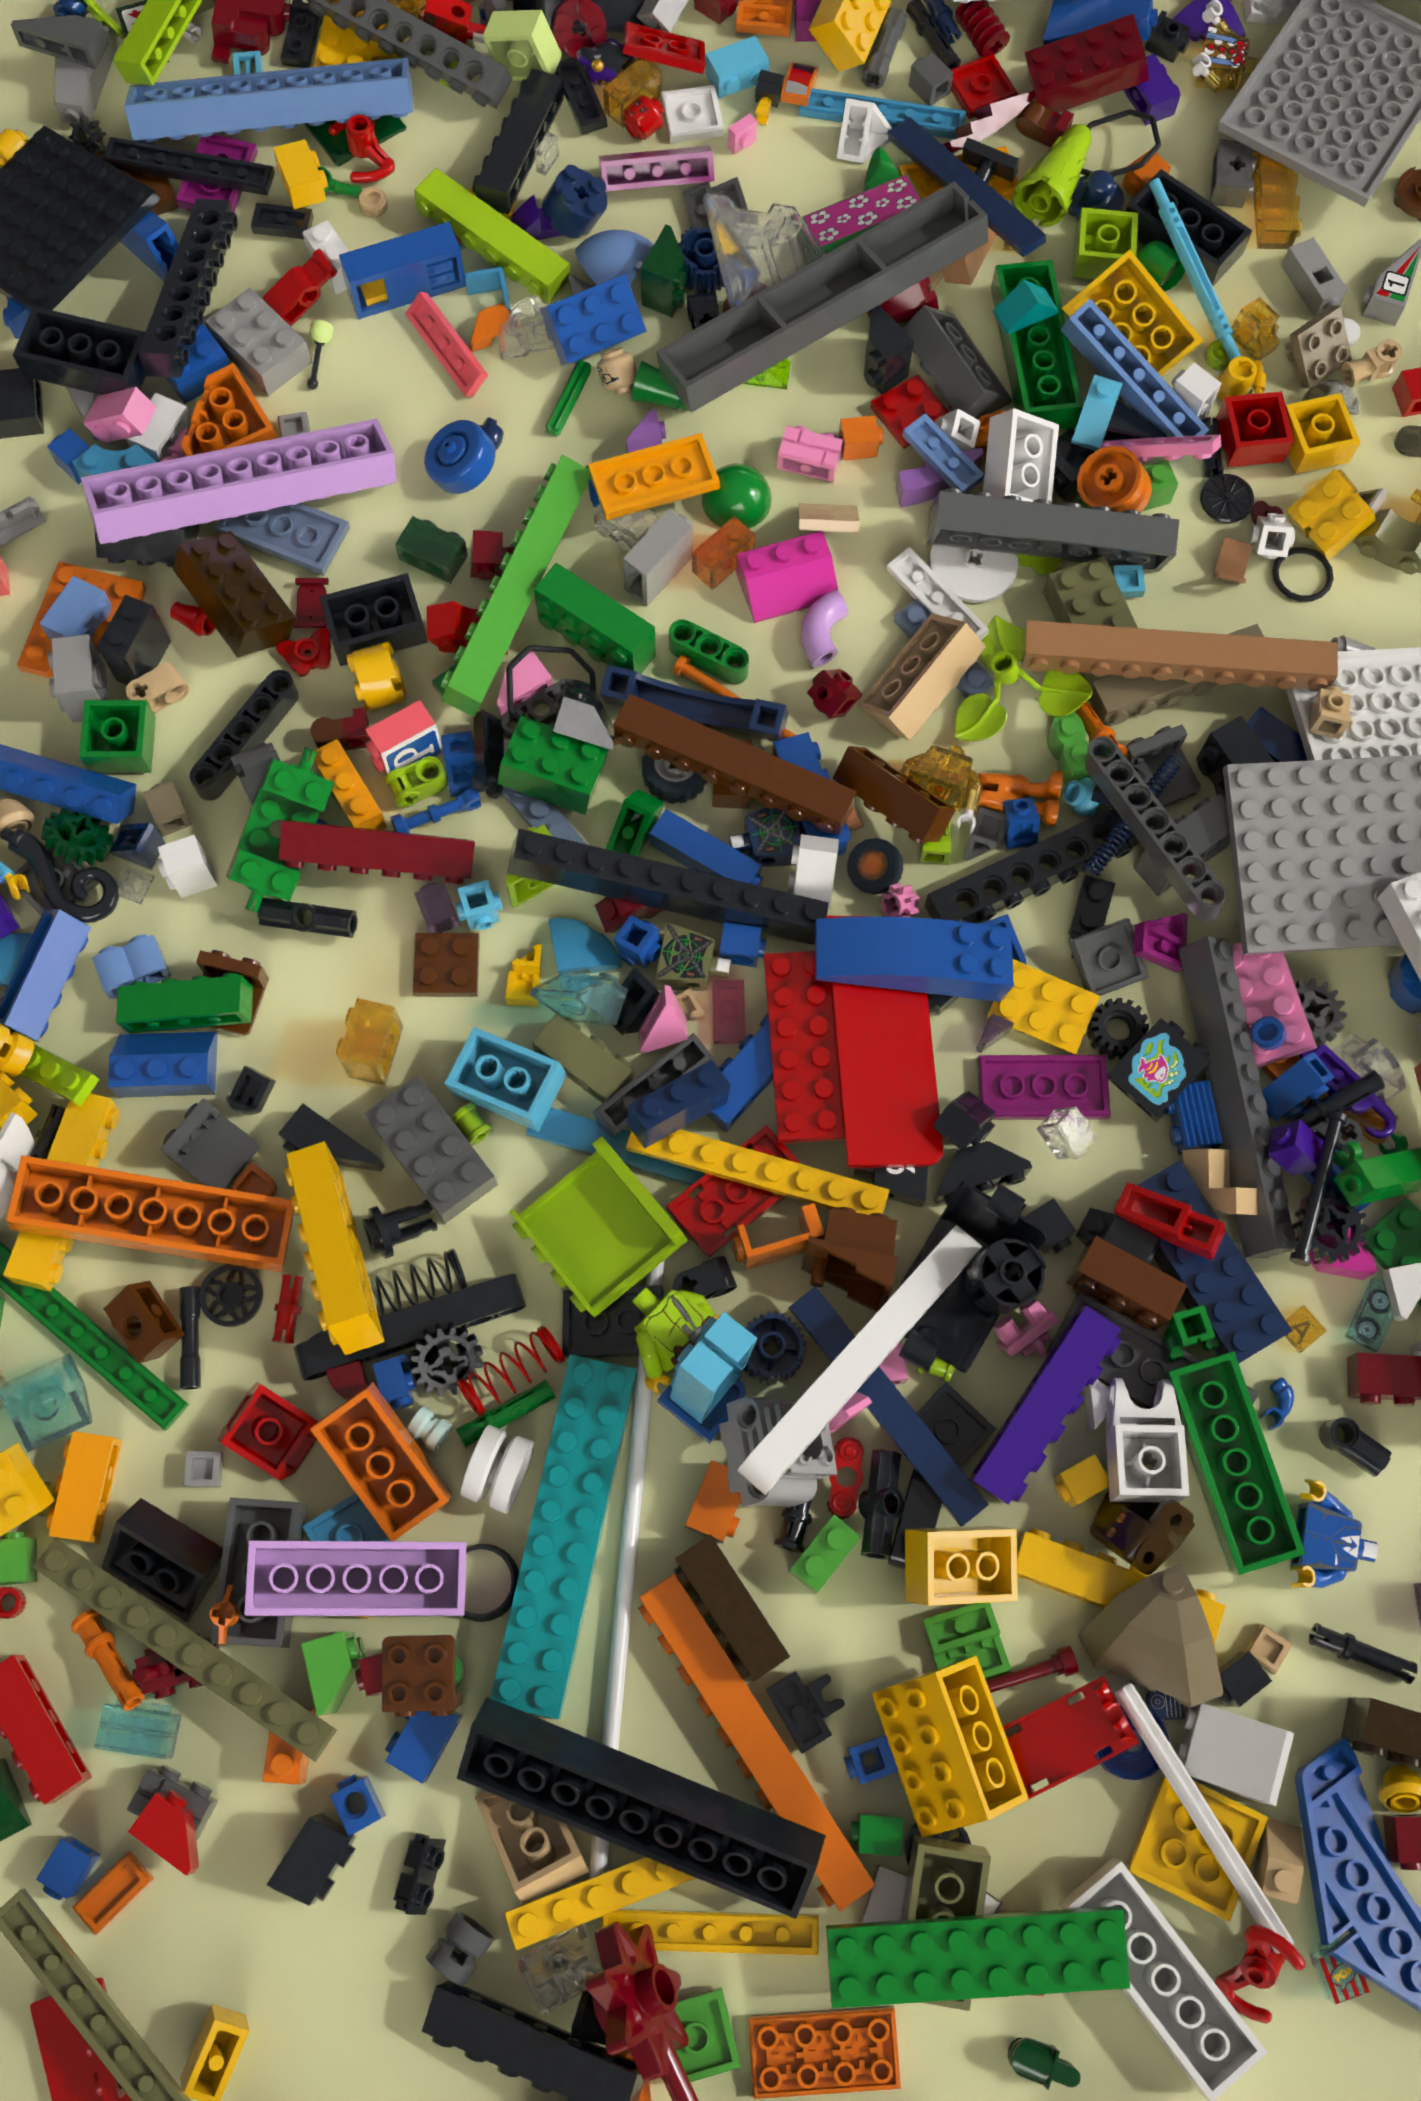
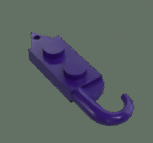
(1345, 1075)

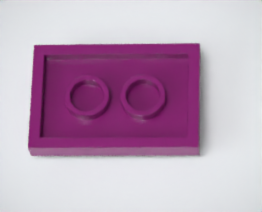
(221, 147)

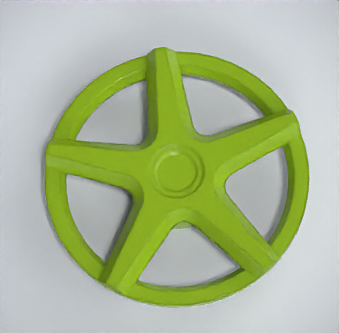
(101, 16)

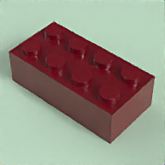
(1088, 65)

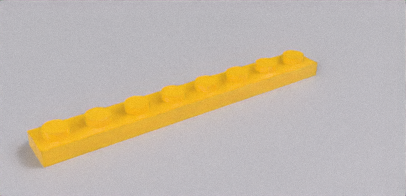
(764, 1171)

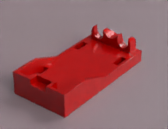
(725, 1201)
(1063, 1737)

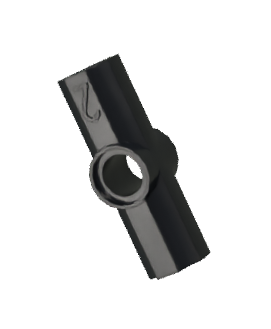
(324, 919)
(881, 1504)

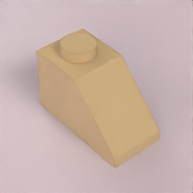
(1280, 1861)

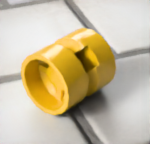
(14, 1051)

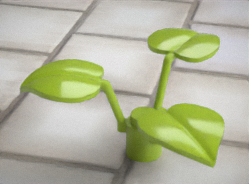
(982, 718)

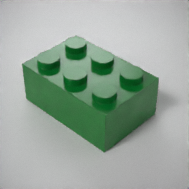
(552, 766)

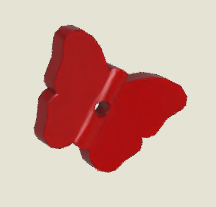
(295, 652)

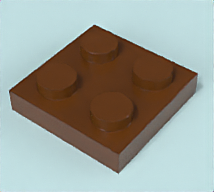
(446, 965)

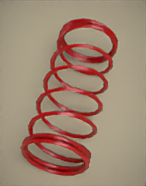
(550, 1345)

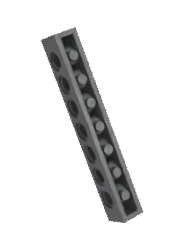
(485, 91)

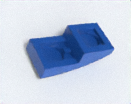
(459, 761)

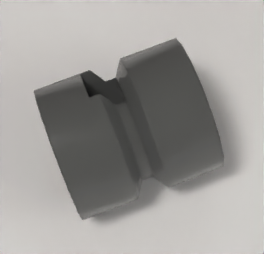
(467, 1936)

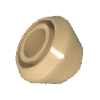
(15, 816)

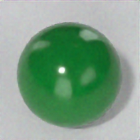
(741, 494)

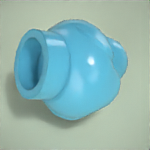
(1079, 795)

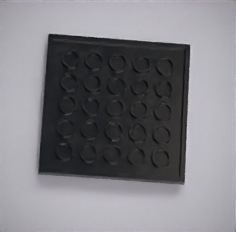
(61, 217)

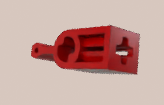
(300, 287)

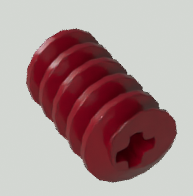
(982, 27)

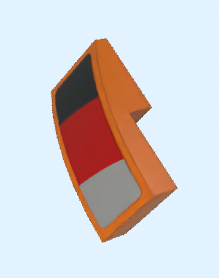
(799, 84)

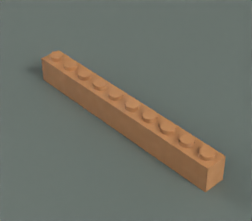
(1179, 655)

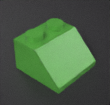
(332, 1668)

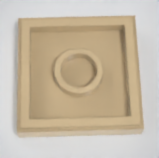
(828, 517)

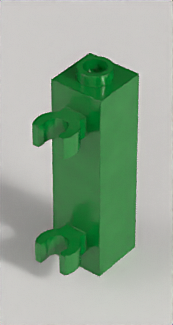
(1380, 1176)

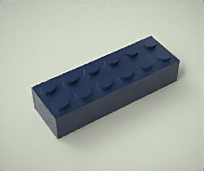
(1233, 1296)

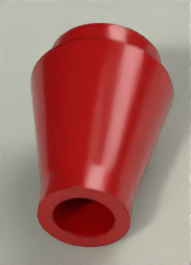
(192, 618)

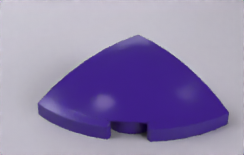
(1192, 17)

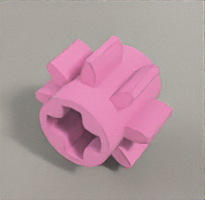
(900, 901)

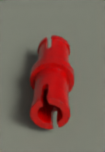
(287, 1309)

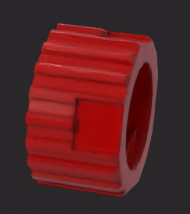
(20, 1602)

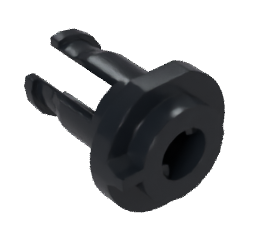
(384, 1232)

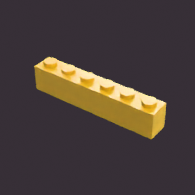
(80, 1141)
(1088, 1577)

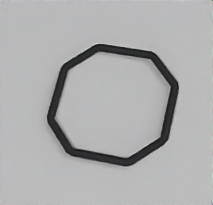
(1151, 118)
(536, 648)

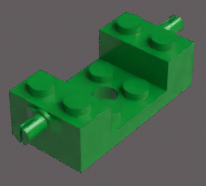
(284, 794)

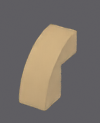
(1212, 1176)

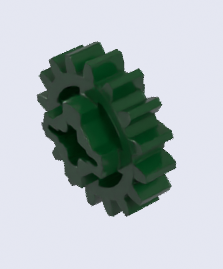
(76, 837)

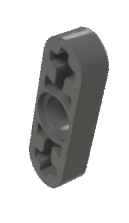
(542, 697)

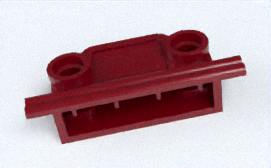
(247, 25)

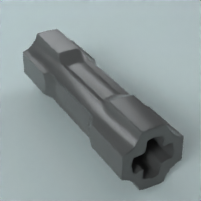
(878, 62)

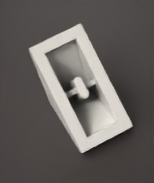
(1403, 1289)

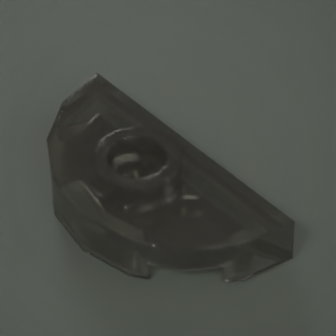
(1331, 387)

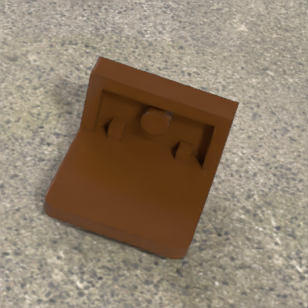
(220, 963)
(419, 1675)

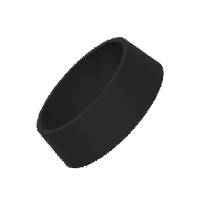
(506, 1605)

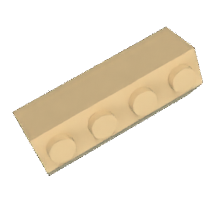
(922, 675)

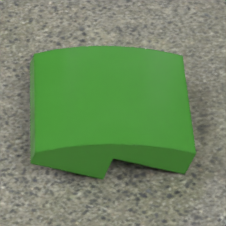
(965, 1634)

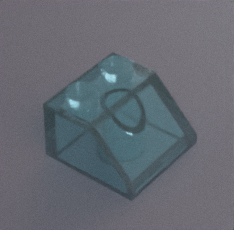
(583, 997)
(47, 1402)

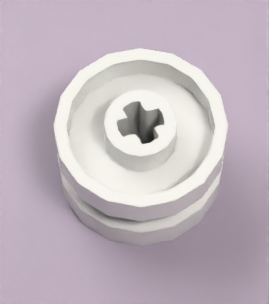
(494, 1467)

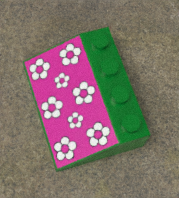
(859, 213)

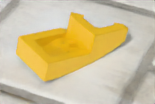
(523, 977)

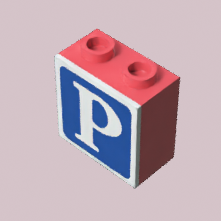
(403, 739)

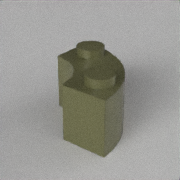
(1392, 542)

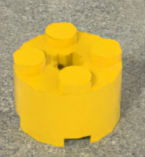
(378, 677)

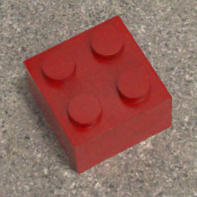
(1254, 429)

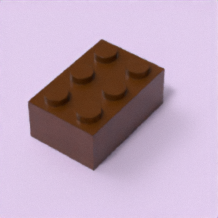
(1126, 1284)

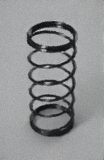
(454, 1261)

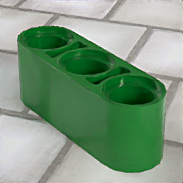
(714, 664)

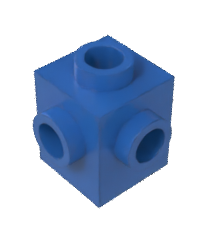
(638, 942)

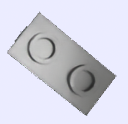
(19, 519)

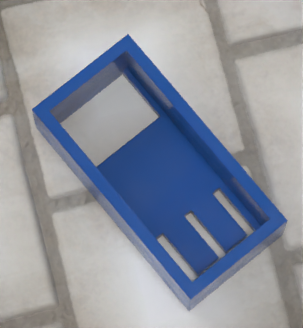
(408, 265)

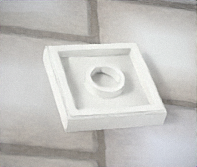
(692, 114)

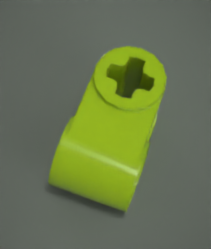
(415, 783)

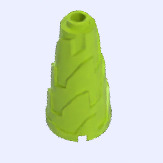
(1049, 185)

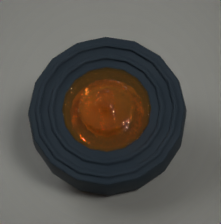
(874, 866)

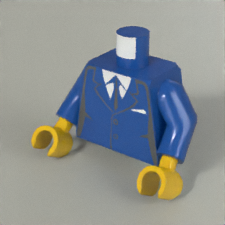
(1329, 1539)

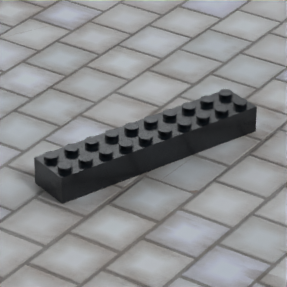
(641, 1807)

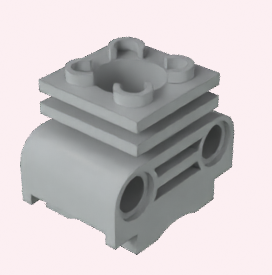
(747, 1426)

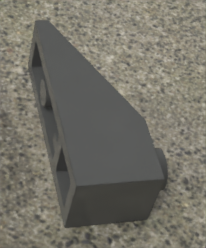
(64, 37)

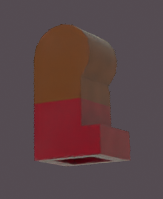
(1043, 124)
(348, 730)

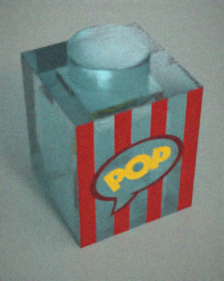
(1336, 1979)

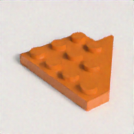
(35, 652)

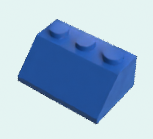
(163, 1064)

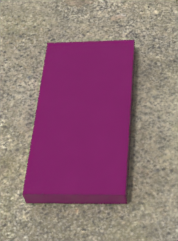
(1038, 1084)

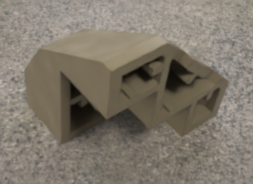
(1157, 1639)

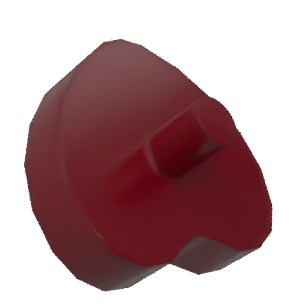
(1262, 509)

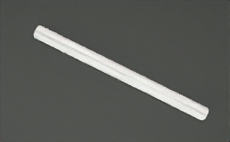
(1200, 1811)

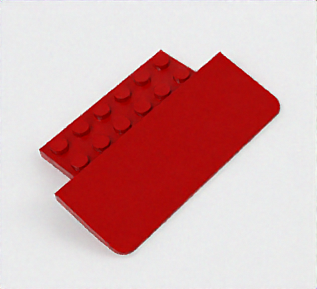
(852, 1065)

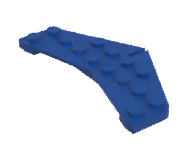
(1355, 1878)

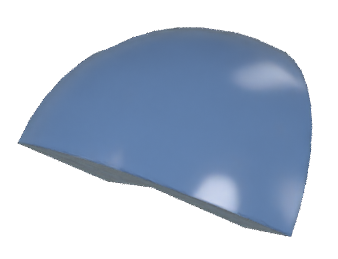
(613, 254)

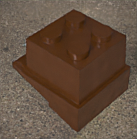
(855, 1256)

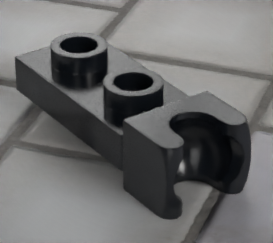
(300, 36)

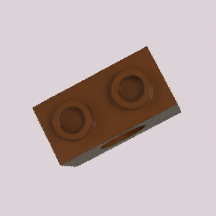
(143, 1321)

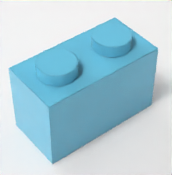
(736, 66)

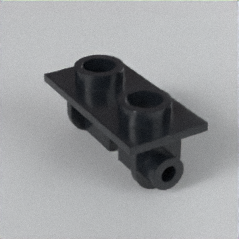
(416, 1891)

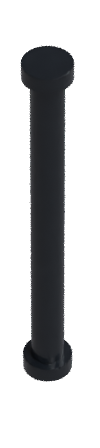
(1301, 1254)

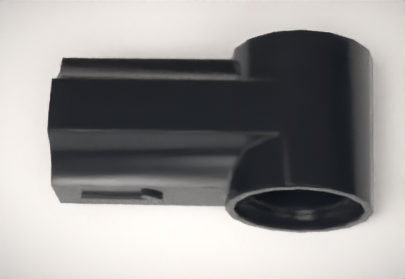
(1356, 1446)

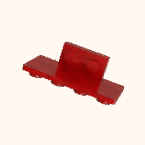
(68, 2060)

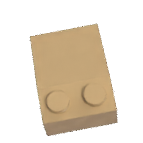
(532, 1847)

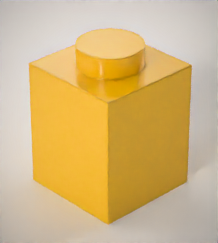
(1081, 1481)

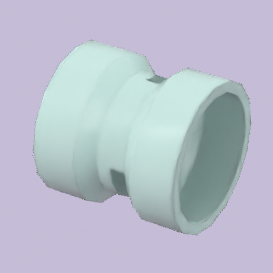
(430, 1430)

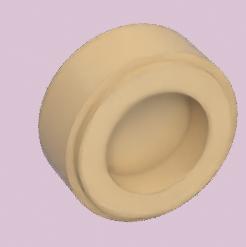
(372, 202)

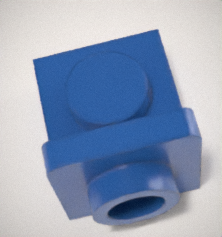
(1021, 822)

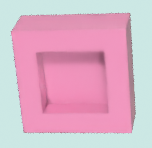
(742, 133)

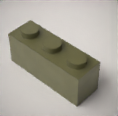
(583, 1058)

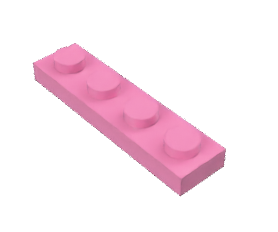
(1170, 447)

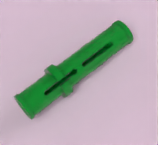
(506, 1412)

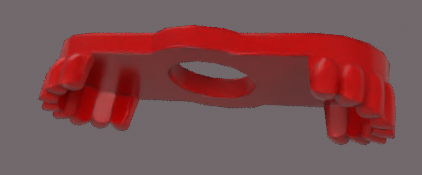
(844, 1499)

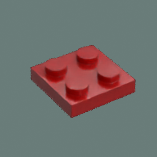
(905, 405)

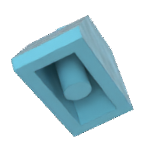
(1096, 412)

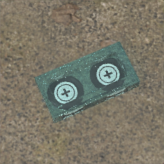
(1372, 1317)

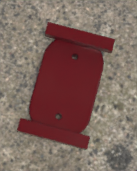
(309, 607)

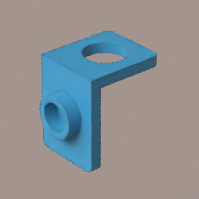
(487, 281)

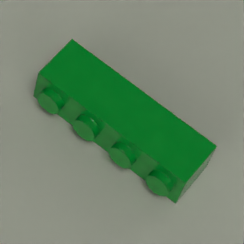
(184, 1003)

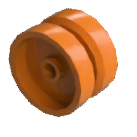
(1114, 480)

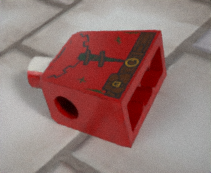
(453, 19)

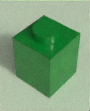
(877, 1834)

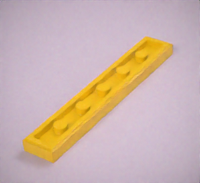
(723, 1931)

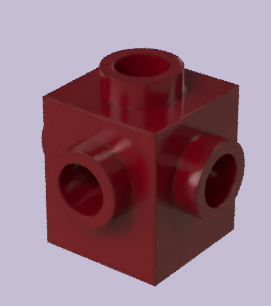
(834, 692)

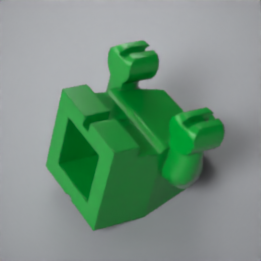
(1188, 1329)

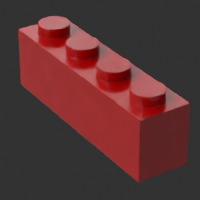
(37, 1734)

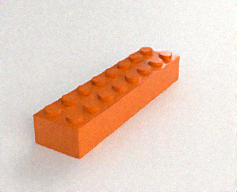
(150, 1214)

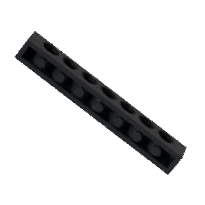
(187, 288)
(1025, 863)

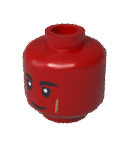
(643, 117)

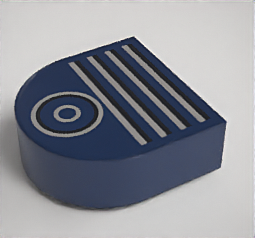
(1165, 1706)

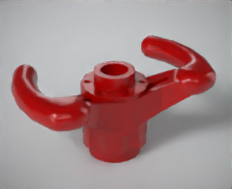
(364, 144)
(1258, 1968)

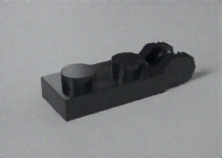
(487, 753)

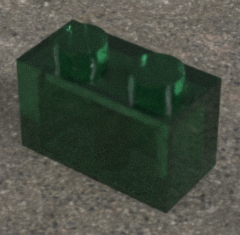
(431, 549)

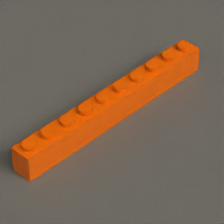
(752, 1735)

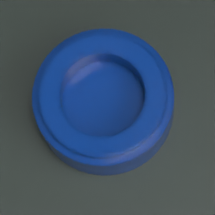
(1268, 1033)

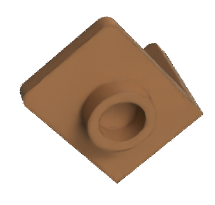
(1232, 561)

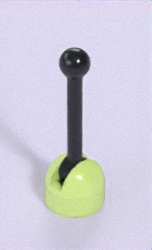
(321, 335)

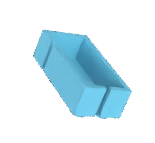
(711, 1366)

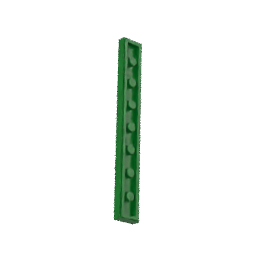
(96, 1349)

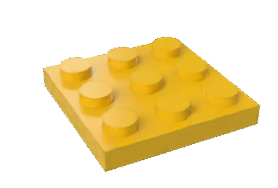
(1179, 1859)

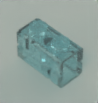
(139, 1730)

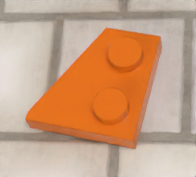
(765, 17)

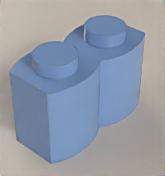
(133, 962)

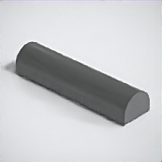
(674, 1064)

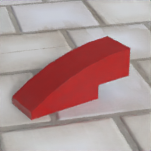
(1171, 1220)

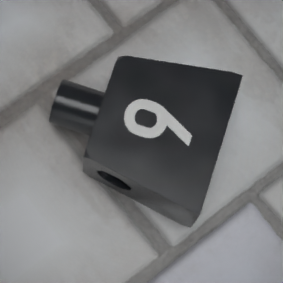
(904, 1184)

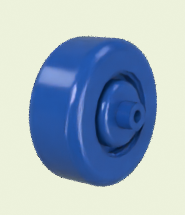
(459, 456)

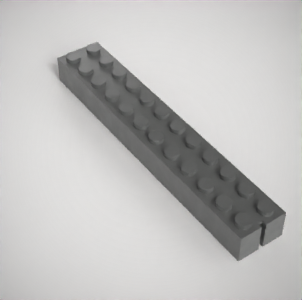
(822, 296)

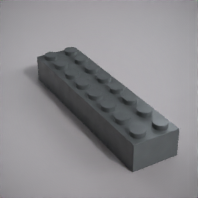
(1051, 529)

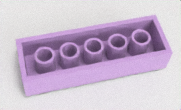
(355, 1578)

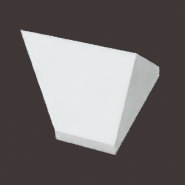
(862, 131)

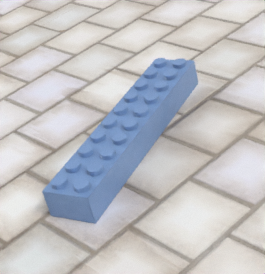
(269, 99)

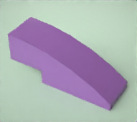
(924, 483)

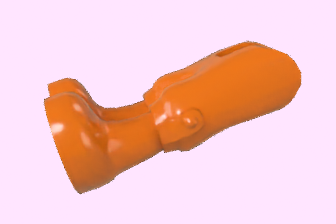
(1003, 787)

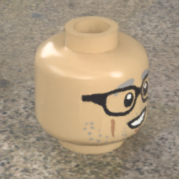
(617, 370)

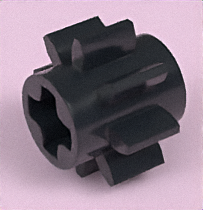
(95, 134)

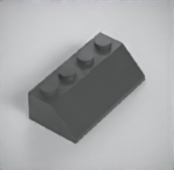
(955, 363)

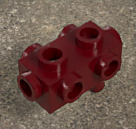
(159, 1676)

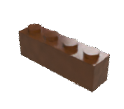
(894, 795)

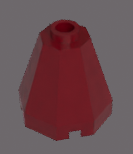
(909, 302)

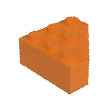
(226, 415)

